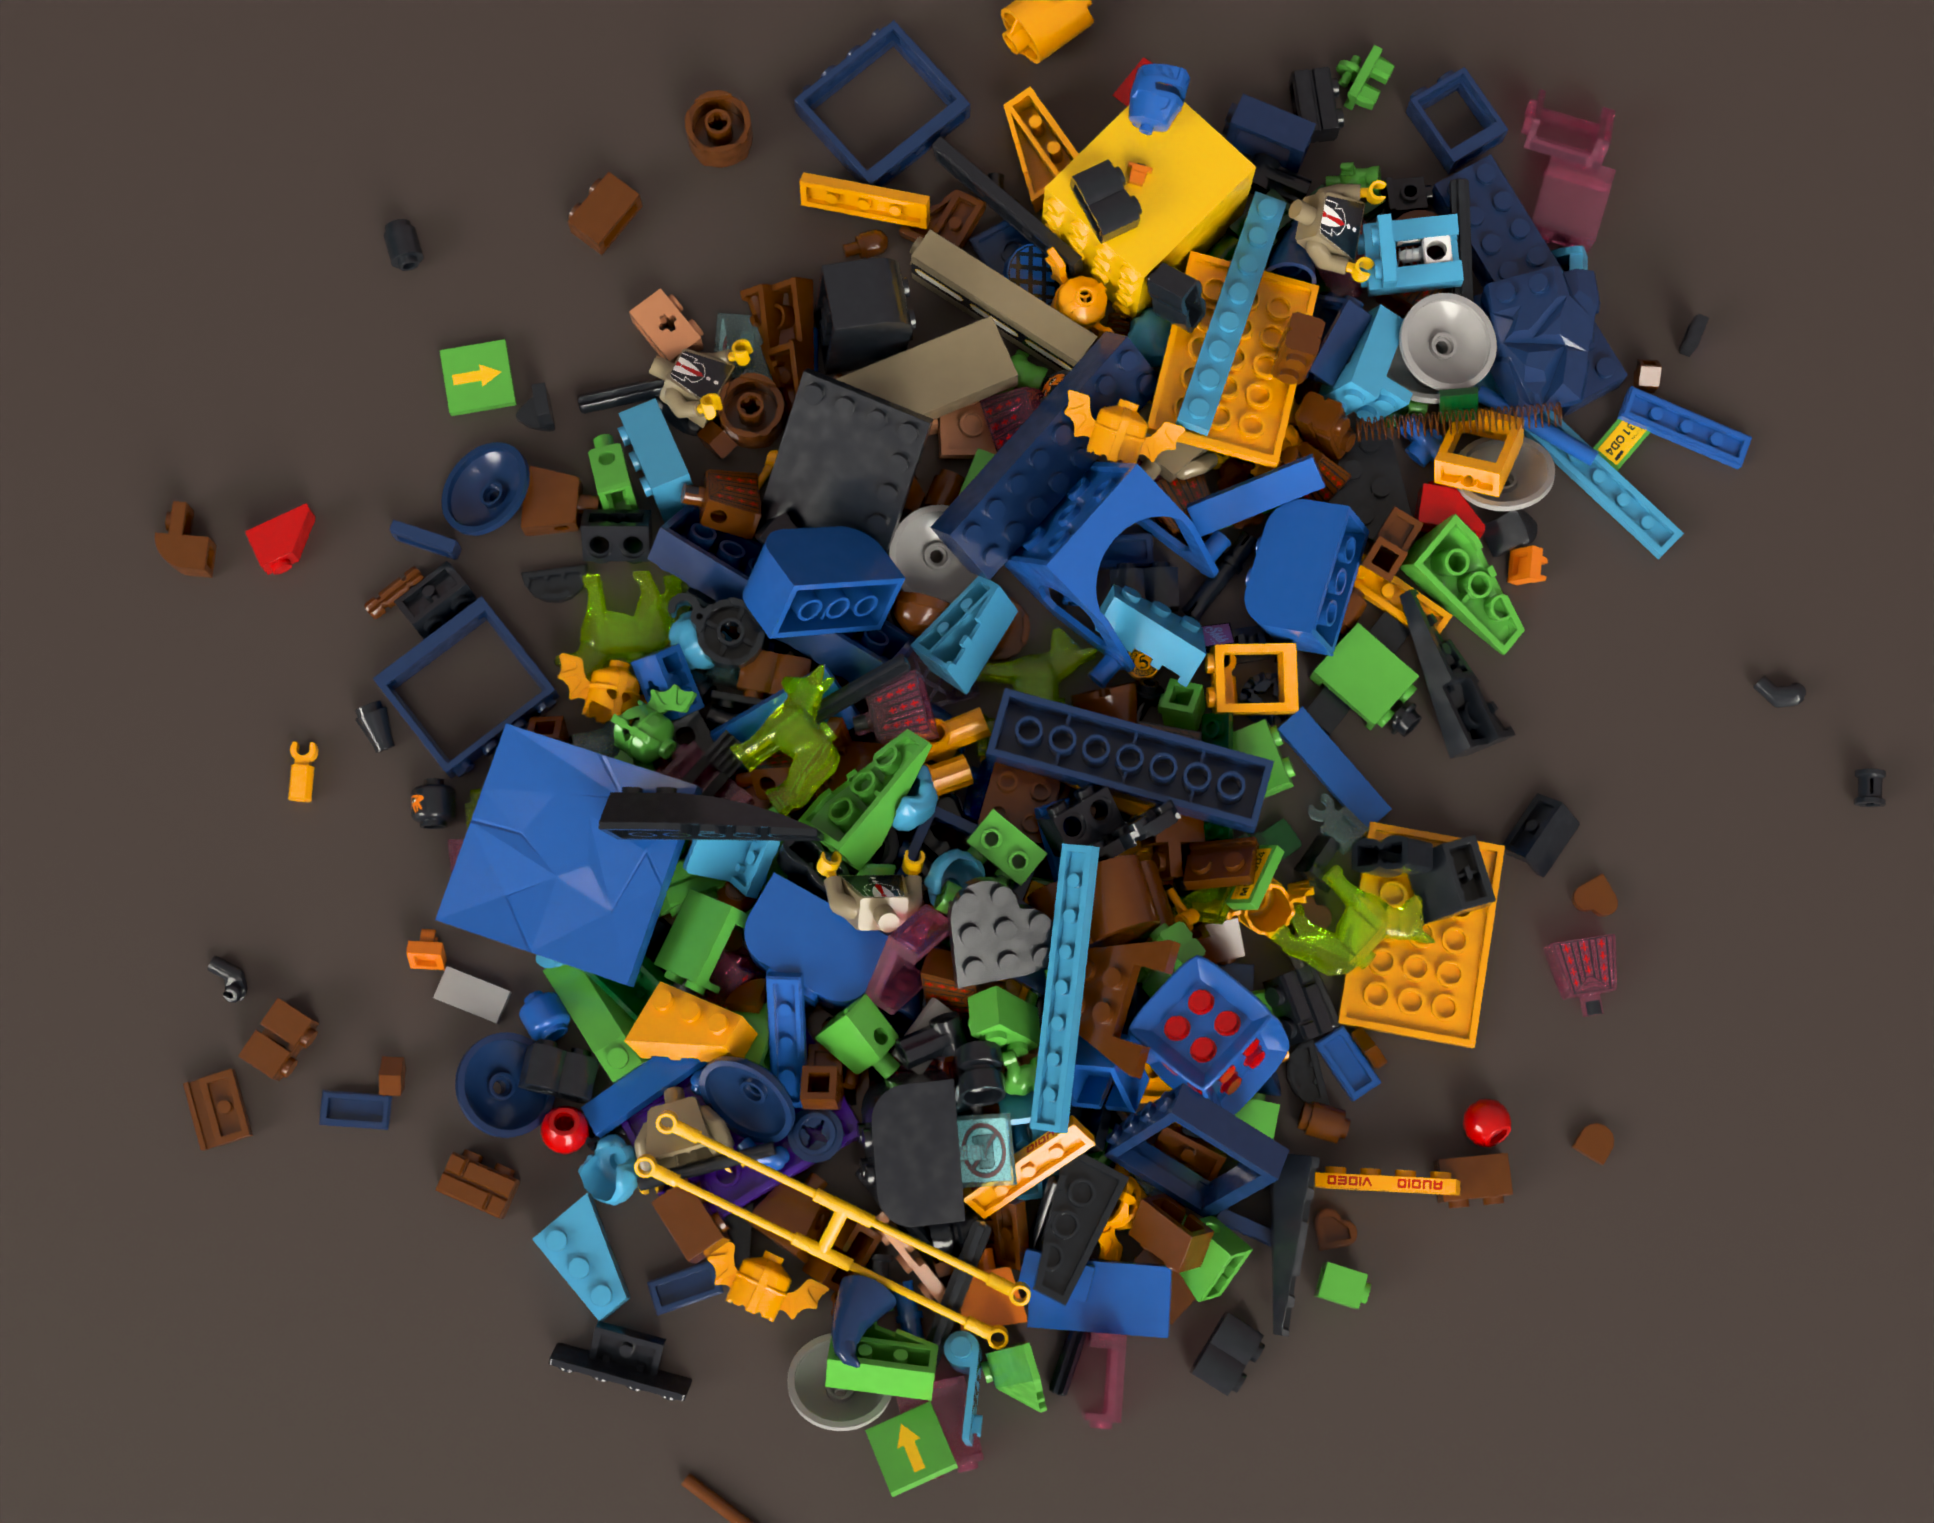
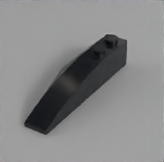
(695, 817)

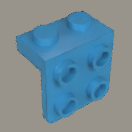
(734, 861)

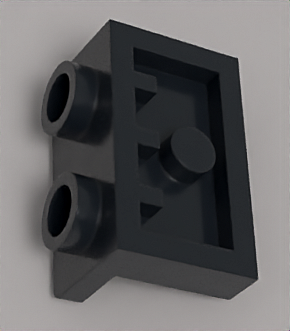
(435, 600)

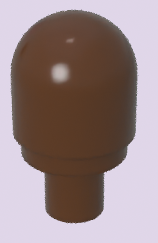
(867, 244)

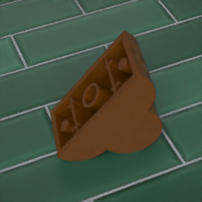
(1126, 901)

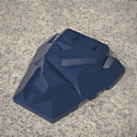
(1542, 335)

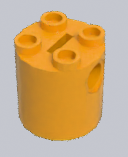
(1043, 26)

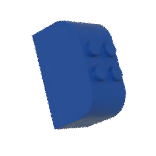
(1305, 573)
(821, 582)
(803, 935)

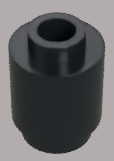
(403, 245)

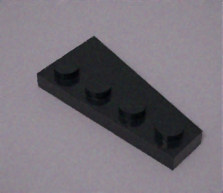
(1076, 1220)

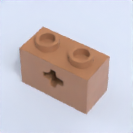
(663, 310)

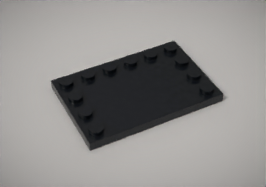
(845, 459)

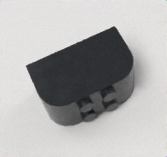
(862, 313)
(913, 1148)

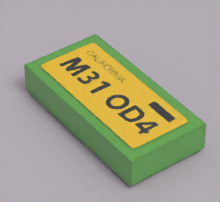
(1620, 443)
(1250, 896)

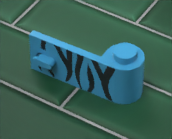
(966, 1358)

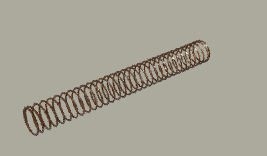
(1456, 420)

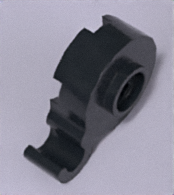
(711, 622)

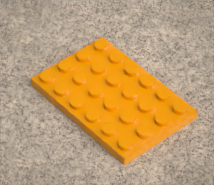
(1253, 403)
(1418, 986)

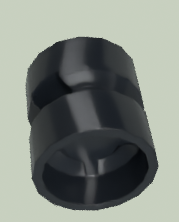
(980, 1073)
(952, 1235)

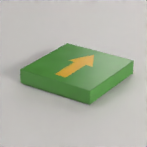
(478, 377)
(911, 1449)

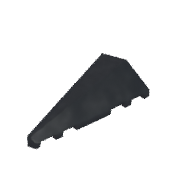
(1461, 710)
(1289, 1225)

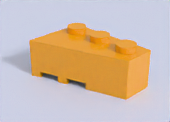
(1039, 143)
(688, 1027)

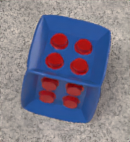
(1210, 1035)

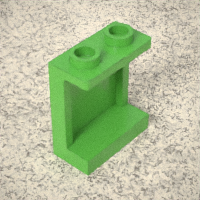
(1366, 676)
(698, 941)

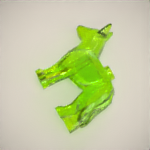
(619, 635)
(1037, 672)
(799, 736)
(1358, 932)

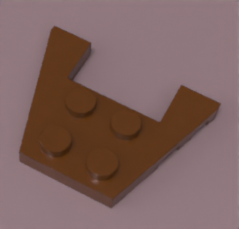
(1108, 994)

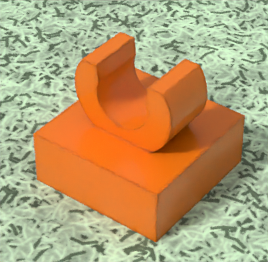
(1526, 565)
(427, 952)

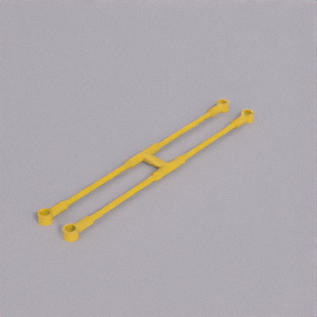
(842, 1211)

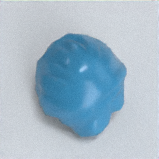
(1150, 336)
(685, 634)
(918, 804)
(954, 866)
(610, 1171)

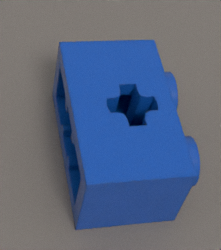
(663, 670)

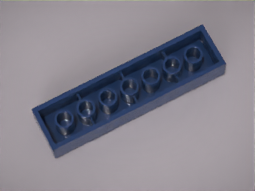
(1510, 245)
(1040, 459)
(720, 569)
(1130, 760)

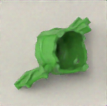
(653, 732)

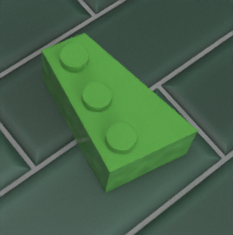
(888, 1365)

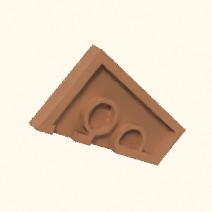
(963, 433)
(911, 1260)

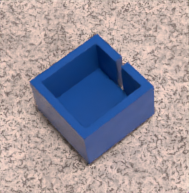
(1094, 1078)

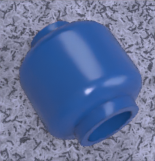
(544, 1016)

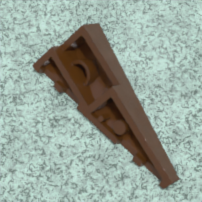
(787, 330)

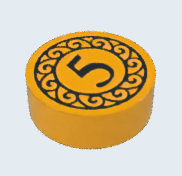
(1142, 666)

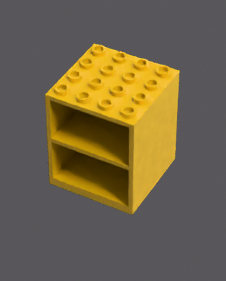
(1185, 203)

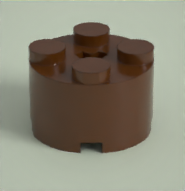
(721, 147)
(762, 426)

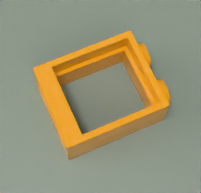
(1486, 476)
(1287, 679)

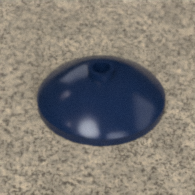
(485, 488)
(747, 1098)
(512, 1110)

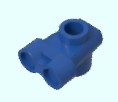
(1421, 448)

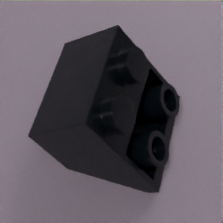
(1456, 881)

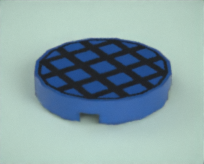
(1031, 272)

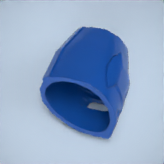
(1155, 104)

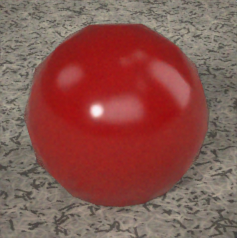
(1487, 1122)
(564, 1129)

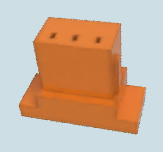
(1138, 173)

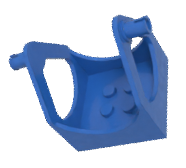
(1077, 532)

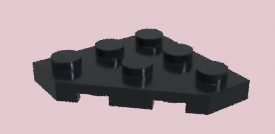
(1374, 482)

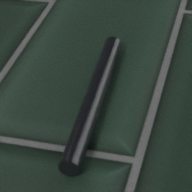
(711, 1164)

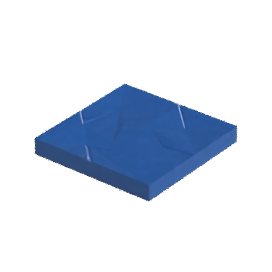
(543, 870)

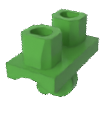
(1360, 91)

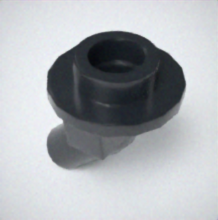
(1147, 694)

